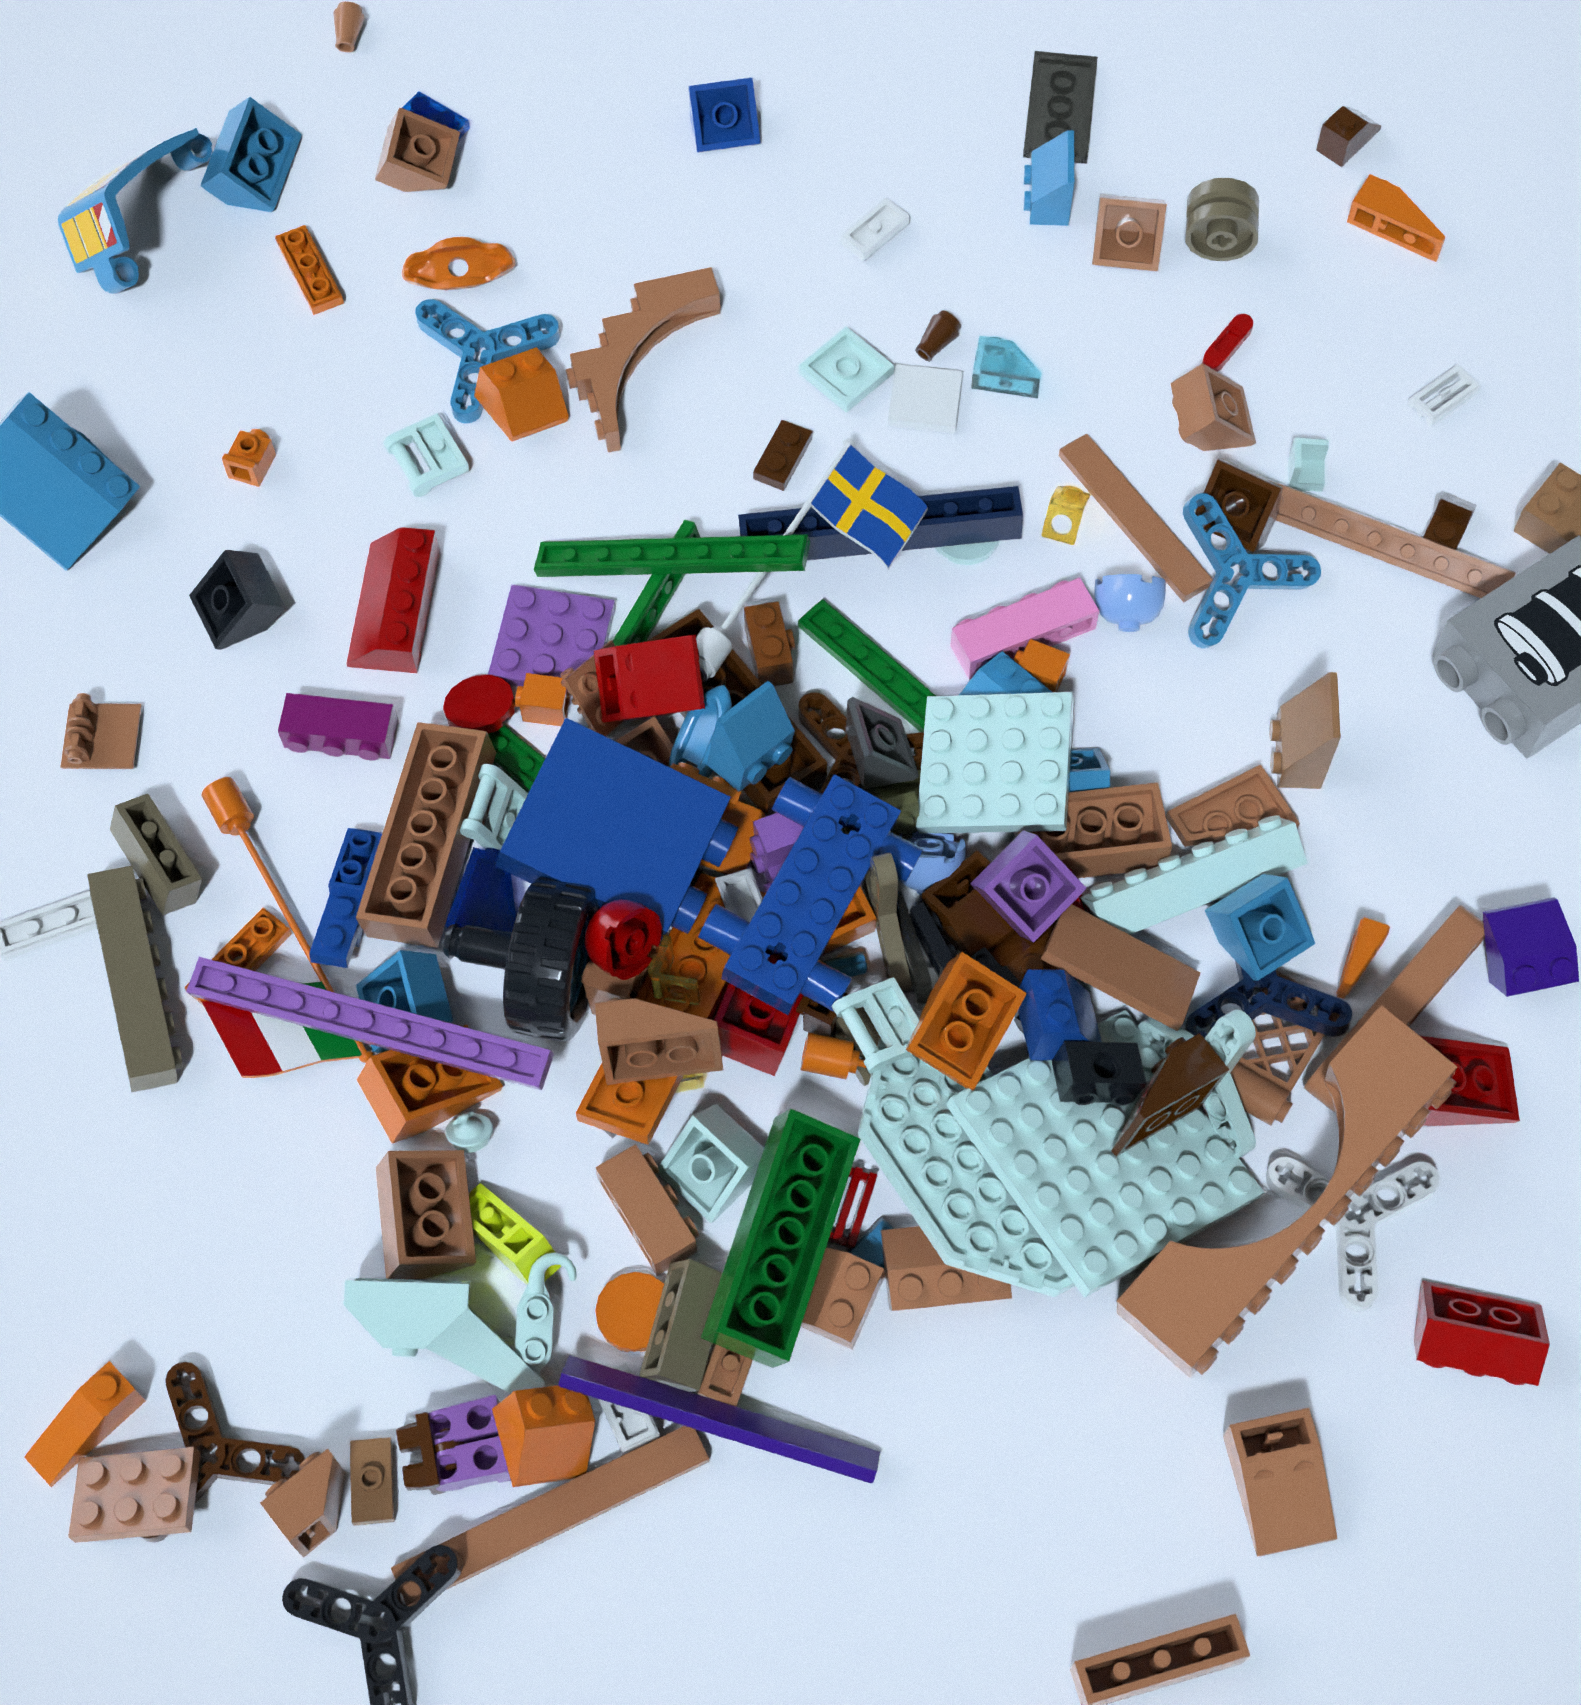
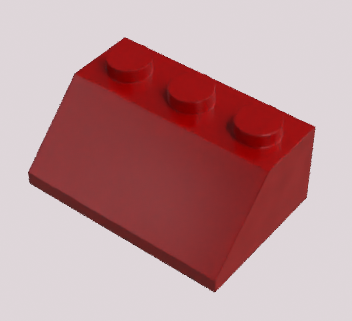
(1480, 1334)

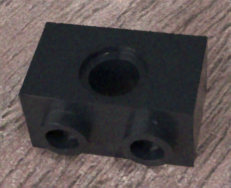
(1098, 1072)

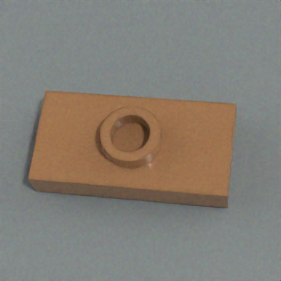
(372, 1481)

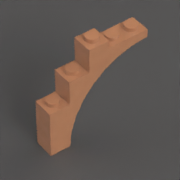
(656, 312)

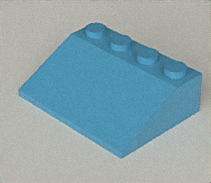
(56, 482)

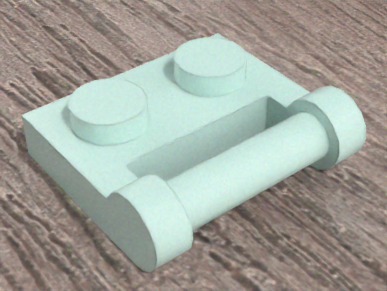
(436, 449)
(502, 812)
(890, 1016)

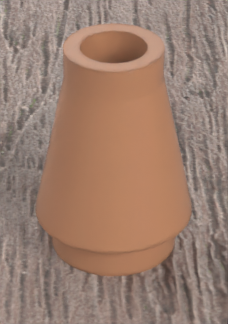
(347, 24)

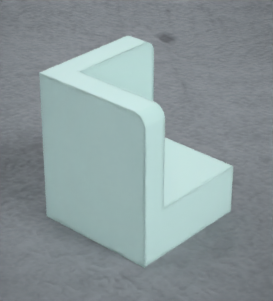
(1307, 464)

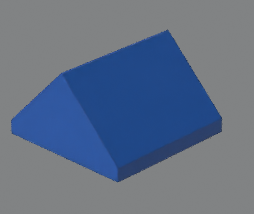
(723, 114)

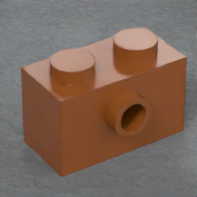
(769, 643)

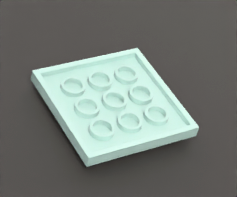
(996, 763)

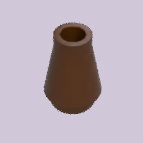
(939, 333)

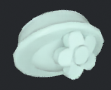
(469, 1132)

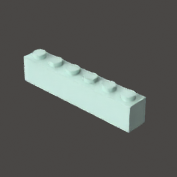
(1198, 877)

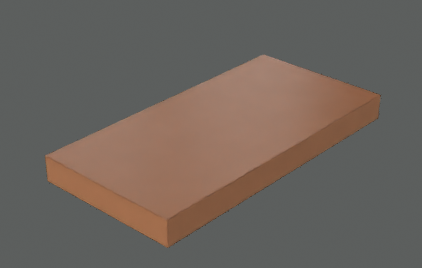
(1121, 966)

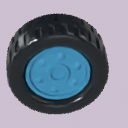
(539, 957)

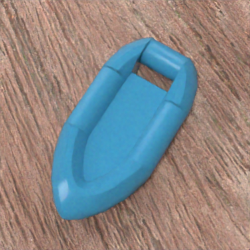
(697, 731)

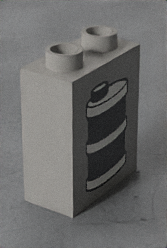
(1521, 653)

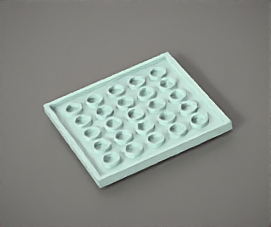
(1085, 1203)

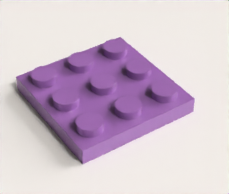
(548, 632)

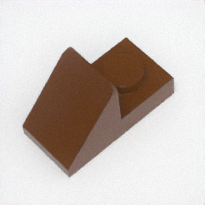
(1450, 520)

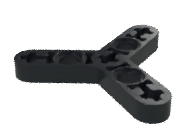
(395, 1614)

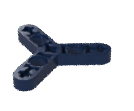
(1275, 1004)

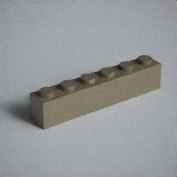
(133, 980)

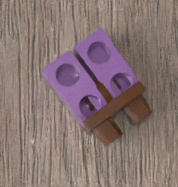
(456, 1447)

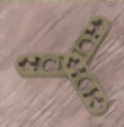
(882, 893)

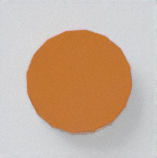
(628, 1310)

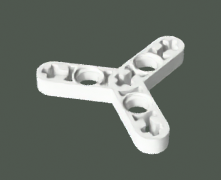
(1351, 1231)

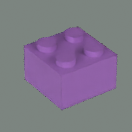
(1028, 886)

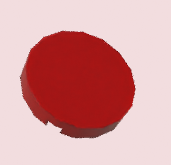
(479, 703)

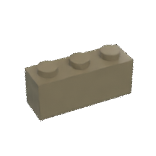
(155, 854)
(675, 1345)

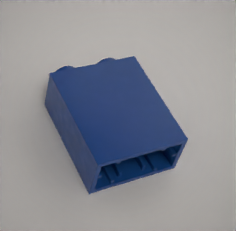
(618, 826)

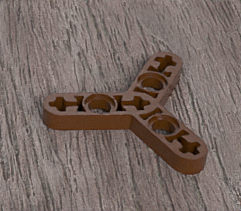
(840, 748)
(211, 1436)

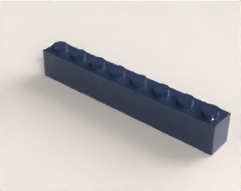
(950, 521)

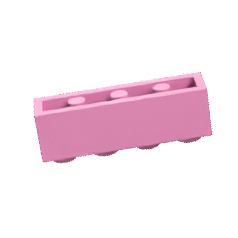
(1043, 617)

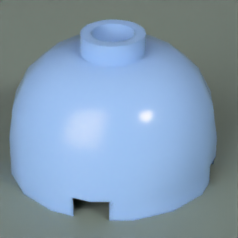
(1129, 600)
(937, 861)

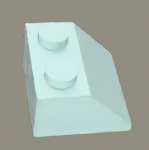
(711, 1162)

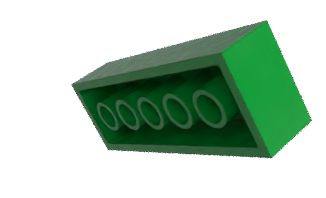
(781, 1239)

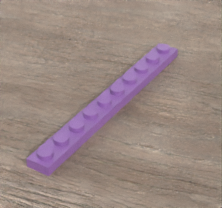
(371, 1023)

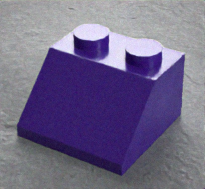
(1529, 947)

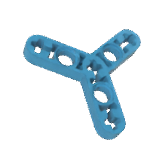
(474, 340)
(1250, 568)

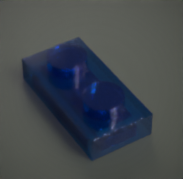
(433, 110)

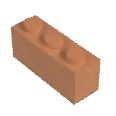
(648, 1208)

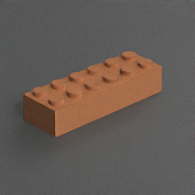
(422, 839)

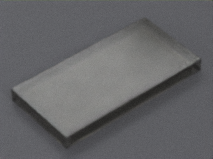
(1060, 101)

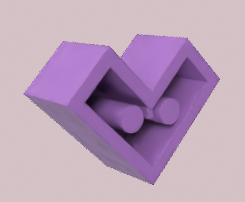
(771, 844)

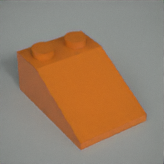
(964, 1020)
(419, 1093)

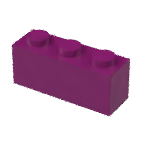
(337, 726)

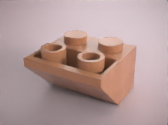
(308, 1503)

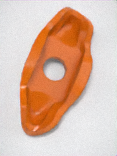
(431, 266)

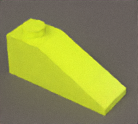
(507, 1234)

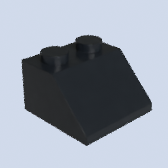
(236, 598)

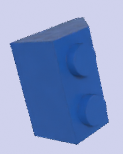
(1055, 1012)

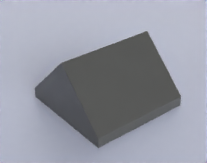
(878, 745)

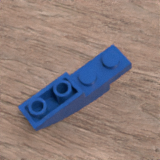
(338, 926)

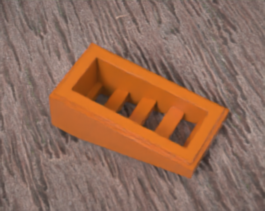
(1364, 946)

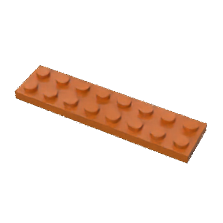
(638, 1106)

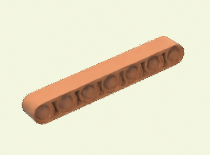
(1416, 983)

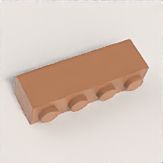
(1160, 1662)

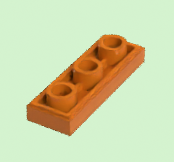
(309, 269)
(253, 942)

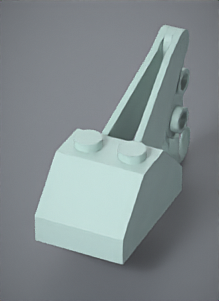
(438, 1318)

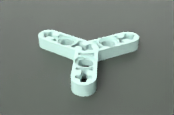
(1224, 1103)

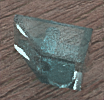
(1004, 369)

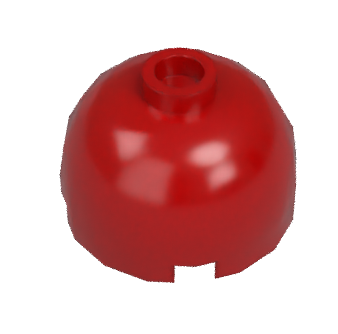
(622, 937)

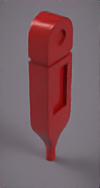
(1228, 342)

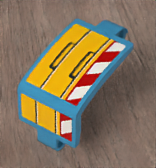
(94, 222)

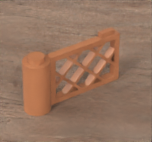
(1257, 1087)

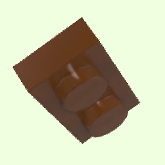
(782, 455)

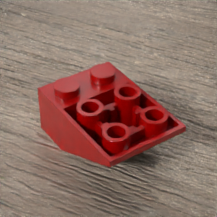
(649, 679)

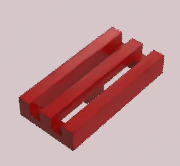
(869, 1181)

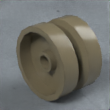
(1222, 219)

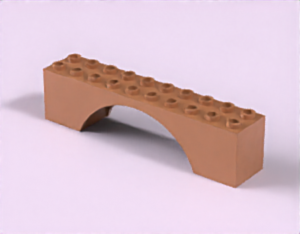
(1198, 1295)

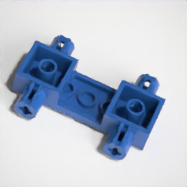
(809, 895)

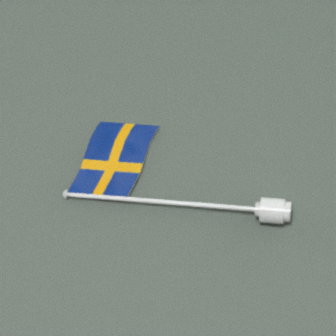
(855, 502)

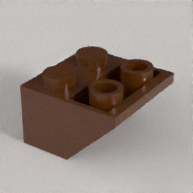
(963, 913)

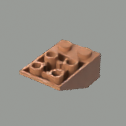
(1281, 1481)

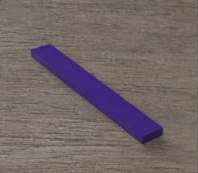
(720, 1419)

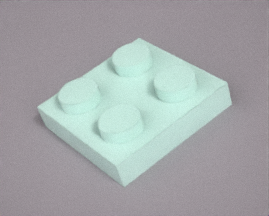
(846, 369)

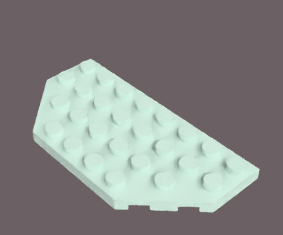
(949, 1181)

